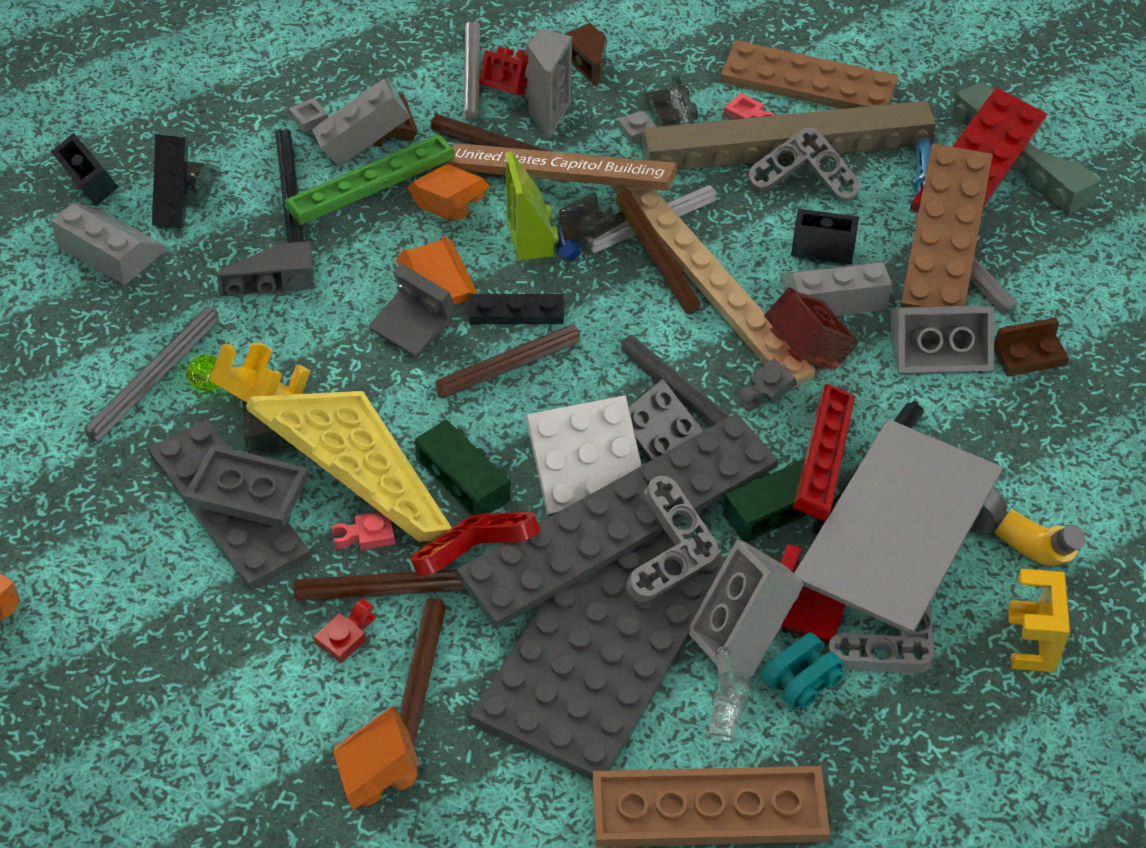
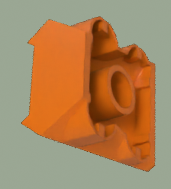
(448, 191)
(442, 266)
(376, 758)

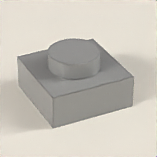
(308, 114)
(633, 125)

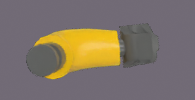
(1042, 544)

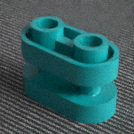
(803, 688)

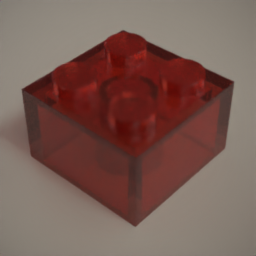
(810, 329)

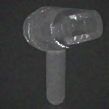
(729, 700)

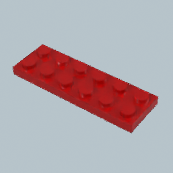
(1000, 128)

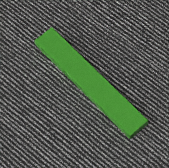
(369, 179)

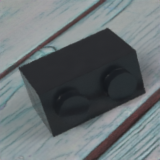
(84, 169)
(824, 236)

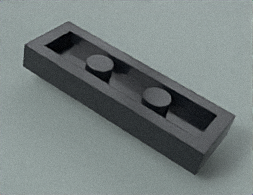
(170, 180)
(516, 309)

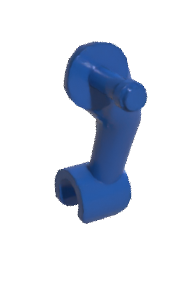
(568, 248)

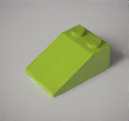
(527, 214)

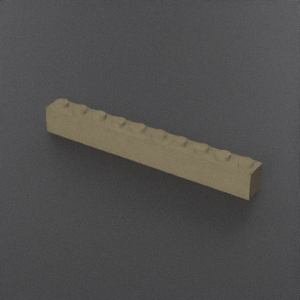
(754, 138)

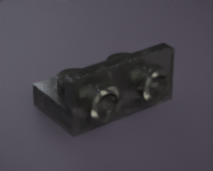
(671, 105)
(587, 220)

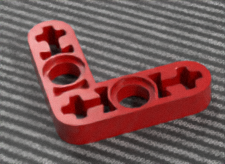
(471, 531)

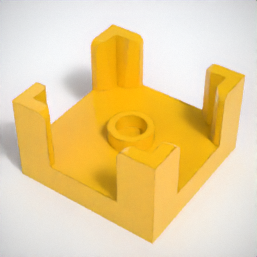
(254, 376)
(1042, 620)

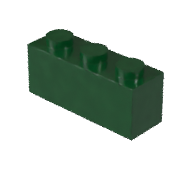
(462, 469)
(764, 503)

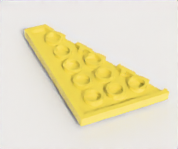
(357, 449)

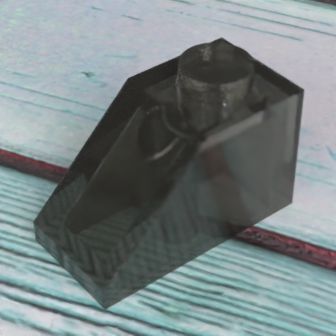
(200, 183)

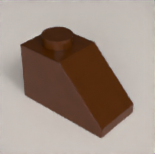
(588, 51)

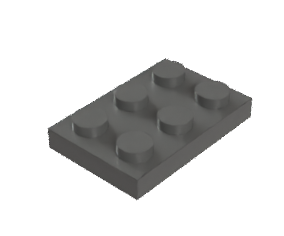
(246, 486)

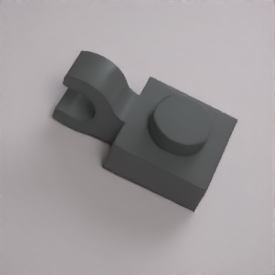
(768, 383)

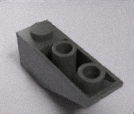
(272, 270)

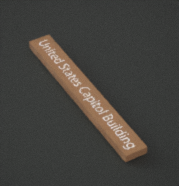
(567, 166)

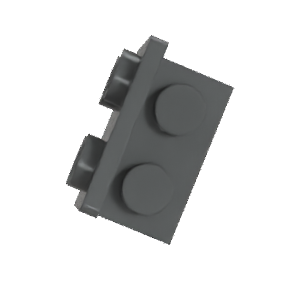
(414, 313)
(660, 420)

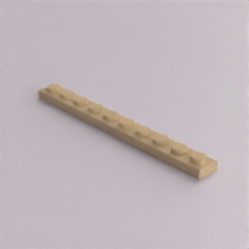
(717, 284)

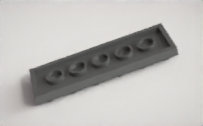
(251, 548)

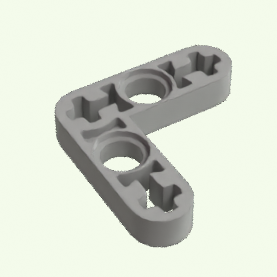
(802, 156)
(682, 552)
(920, 641)

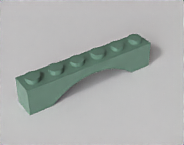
(1061, 180)

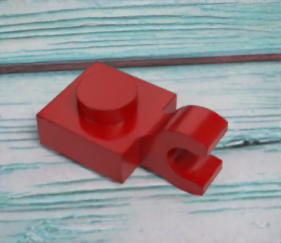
(345, 635)

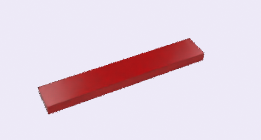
(824, 452)

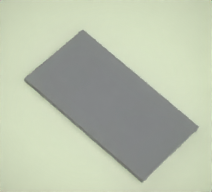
(898, 526)

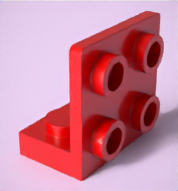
(504, 70)
(811, 610)

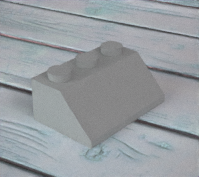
(548, 78)
(361, 122)
(105, 242)
(845, 288)
(943, 338)
(745, 607)

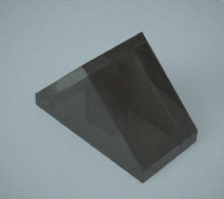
(261, 439)

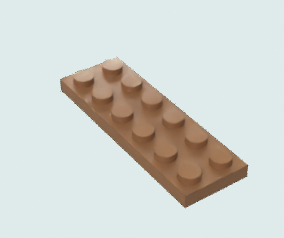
(807, 77)
(946, 228)
(709, 806)

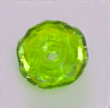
(200, 371)

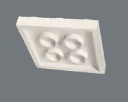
(582, 449)

